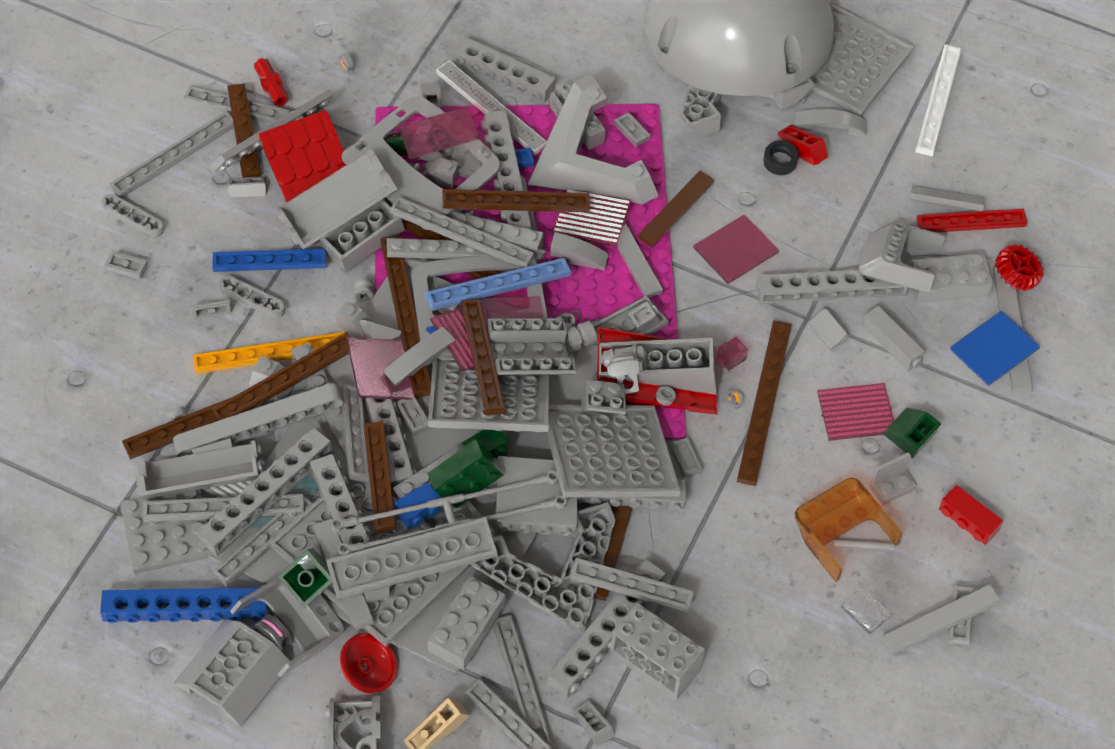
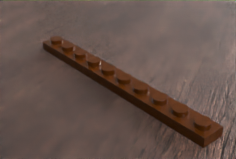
(405, 315)
(764, 403)

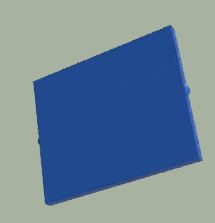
(994, 348)

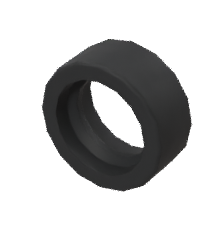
(780, 168)

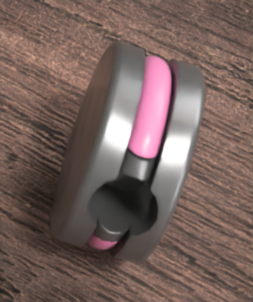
(274, 631)

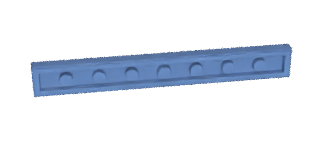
(497, 284)

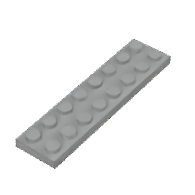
(250, 145)
(411, 558)

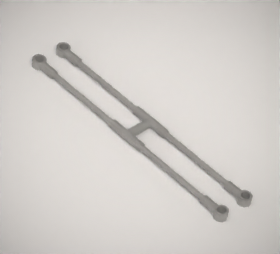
(446, 503)

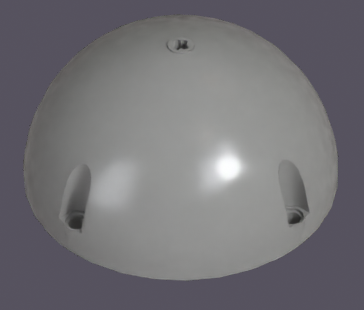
(740, 43)

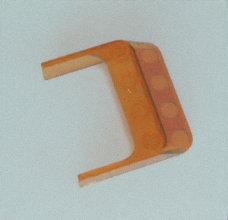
(835, 514)

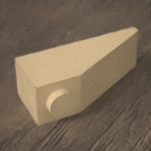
(437, 725)

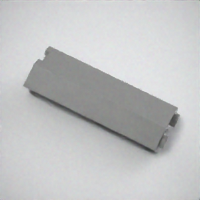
(336, 199)
(199, 471)

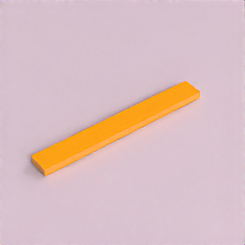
(250, 354)

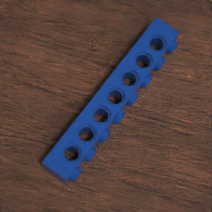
(155, 598)

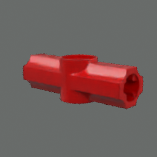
(271, 82)

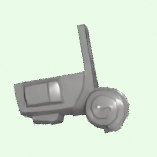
(625, 362)

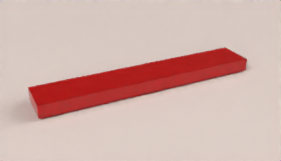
(972, 220)

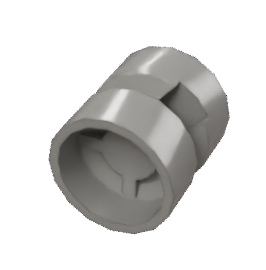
(581, 336)

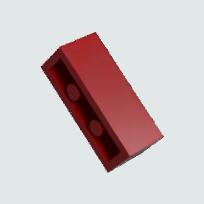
(970, 515)

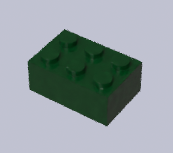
(466, 472)

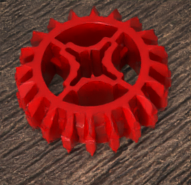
(1019, 267)

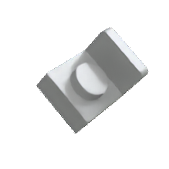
(644, 315)

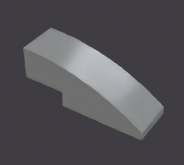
(578, 252)

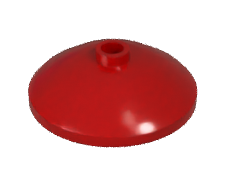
(375, 658)

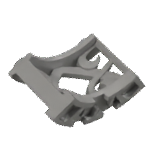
(363, 709)

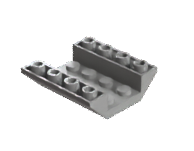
(530, 346)
(234, 670)

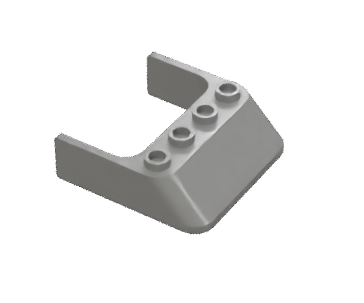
(884, 252)
(310, 626)

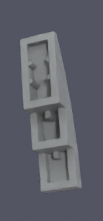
(418, 356)

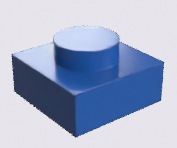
(524, 158)

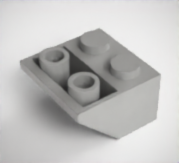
(603, 397)

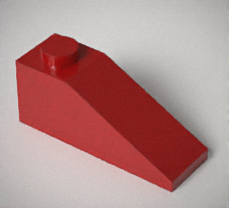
(809, 146)

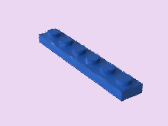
(269, 260)

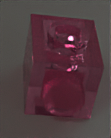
(732, 353)

